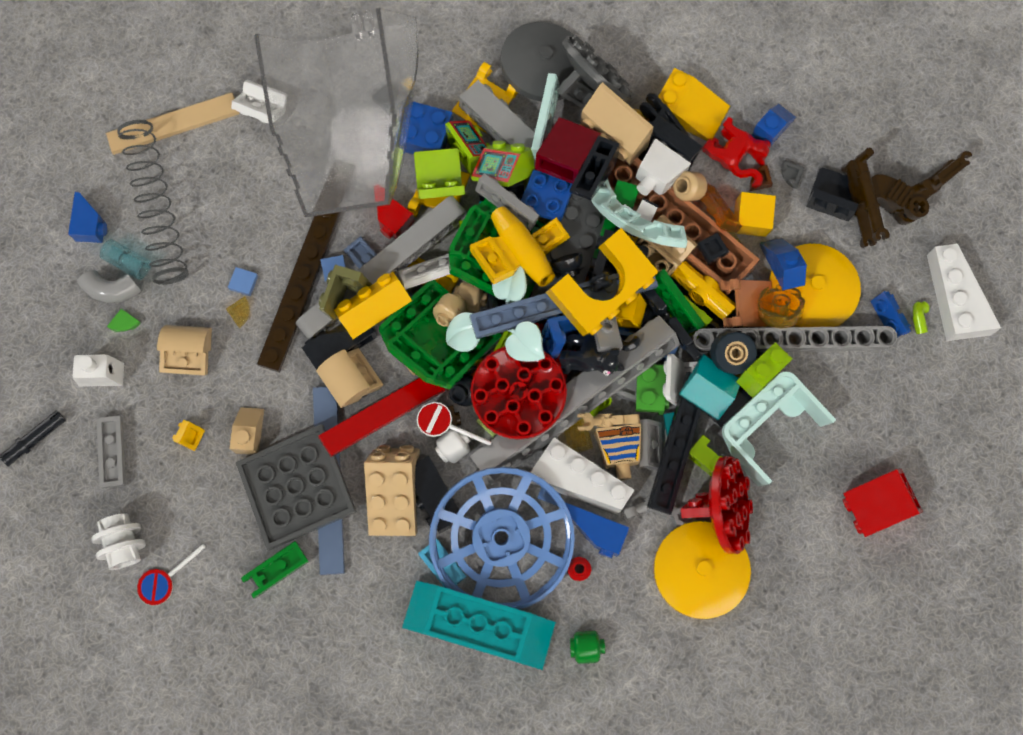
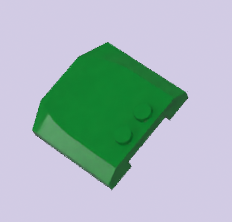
(474, 228)
(421, 342)

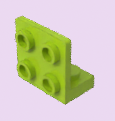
(438, 173)

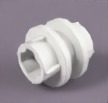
(118, 541)

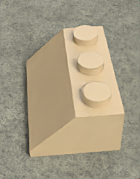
(617, 122)

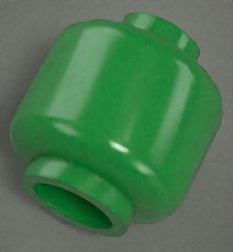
(586, 647)

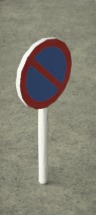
(157, 586)

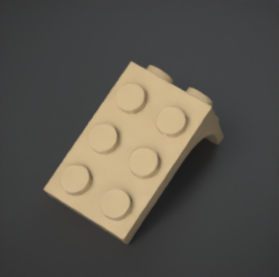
(391, 491)

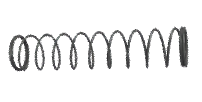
(175, 269)

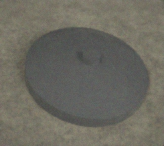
(533, 53)

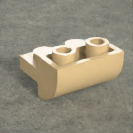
(666, 256)
(184, 349)
(348, 376)

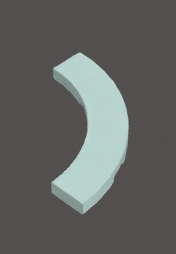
(631, 222)

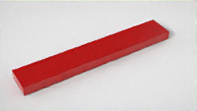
(378, 415)

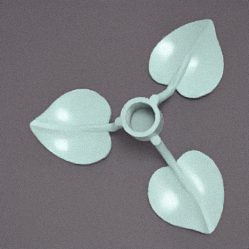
(526, 338)

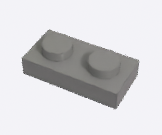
(650, 444)

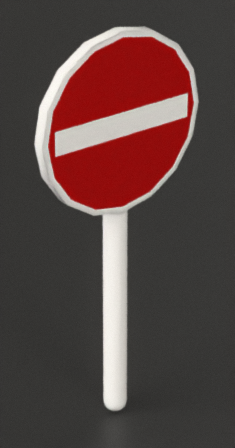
(436, 419)

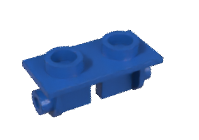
(887, 309)

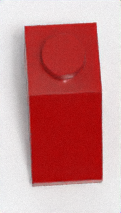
(394, 219)

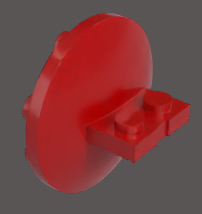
(518, 396)
(725, 505)

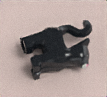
(589, 358)

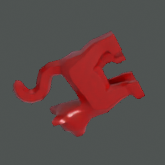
(738, 145)

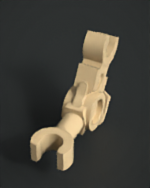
(606, 420)

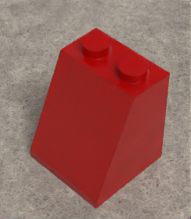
(882, 502)

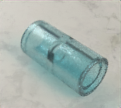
(125, 259)

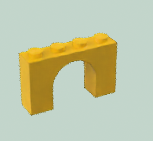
(633, 273)

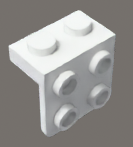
(675, 374)

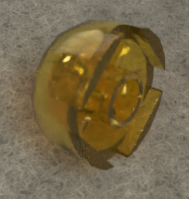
(780, 307)

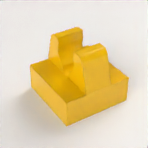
(188, 435)

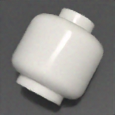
(452, 446)

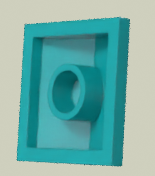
(710, 388)

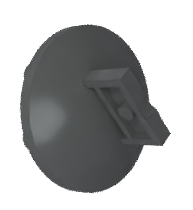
(589, 74)

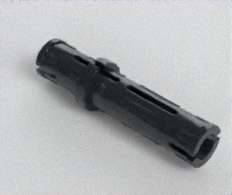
(25, 443)

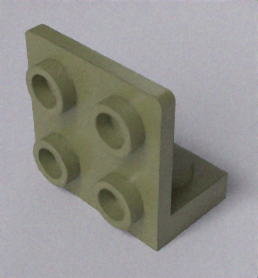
(337, 282)

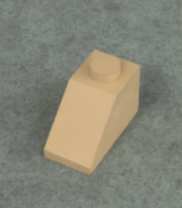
(247, 431)

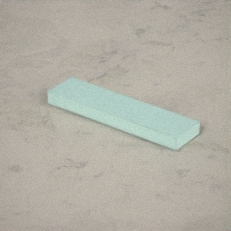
(546, 112)

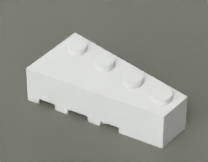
(959, 297)
(580, 478)

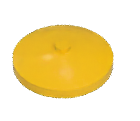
(830, 286)
(698, 574)

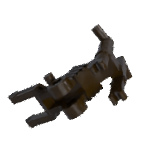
(892, 194)

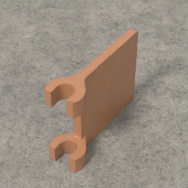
(746, 302)

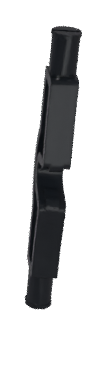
(660, 309)

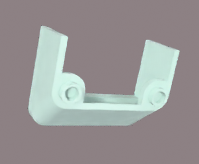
(782, 392)

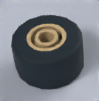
(724, 351)

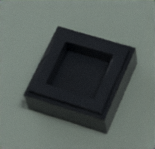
(712, 248)

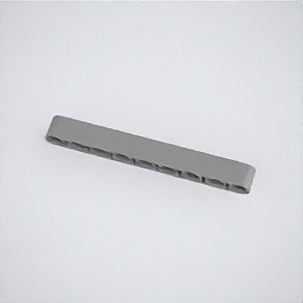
(394, 257)
(803, 336)

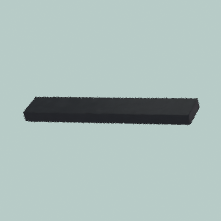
(674, 455)

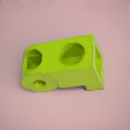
(703, 455)

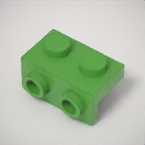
(650, 390)

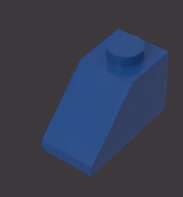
(773, 124)
(85, 222)

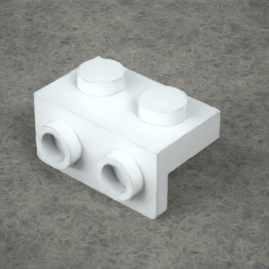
(251, 101)

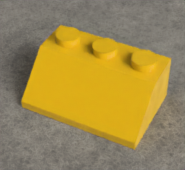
(372, 304)

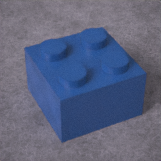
(427, 128)

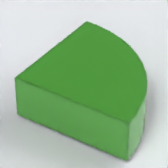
(123, 322)

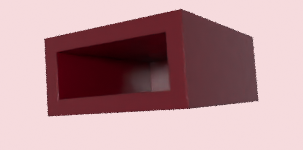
(565, 150)

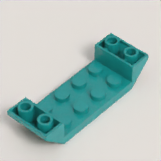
(479, 624)

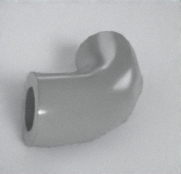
(108, 291)

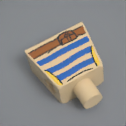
(620, 448)

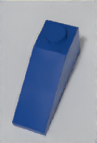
(785, 263)
(599, 531)

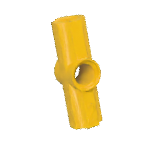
(704, 290)

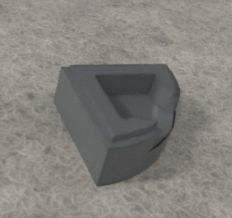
(791, 173)

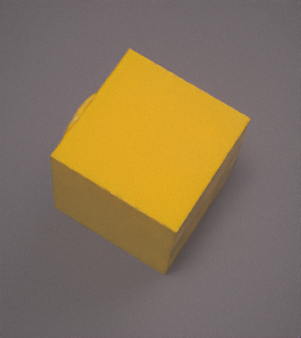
(755, 213)

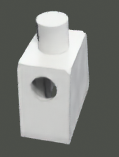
(660, 169)
(94, 370)

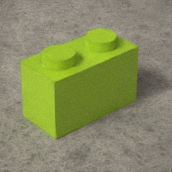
(764, 370)

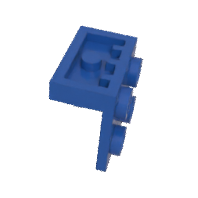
(547, 195)
(555, 334)

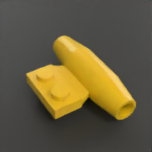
(513, 248)

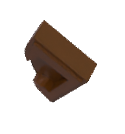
(767, 181)

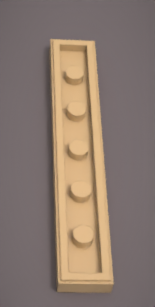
(175, 122)

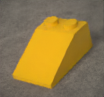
(693, 104)

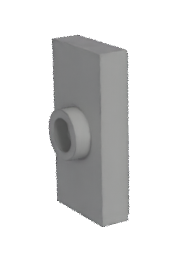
(608, 336)

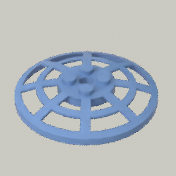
(518, 536)

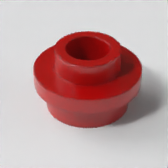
(579, 576)

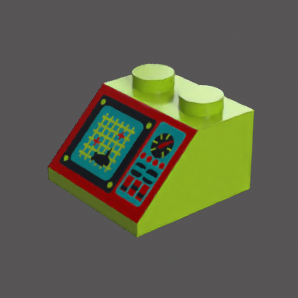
(468, 141)
(505, 163)

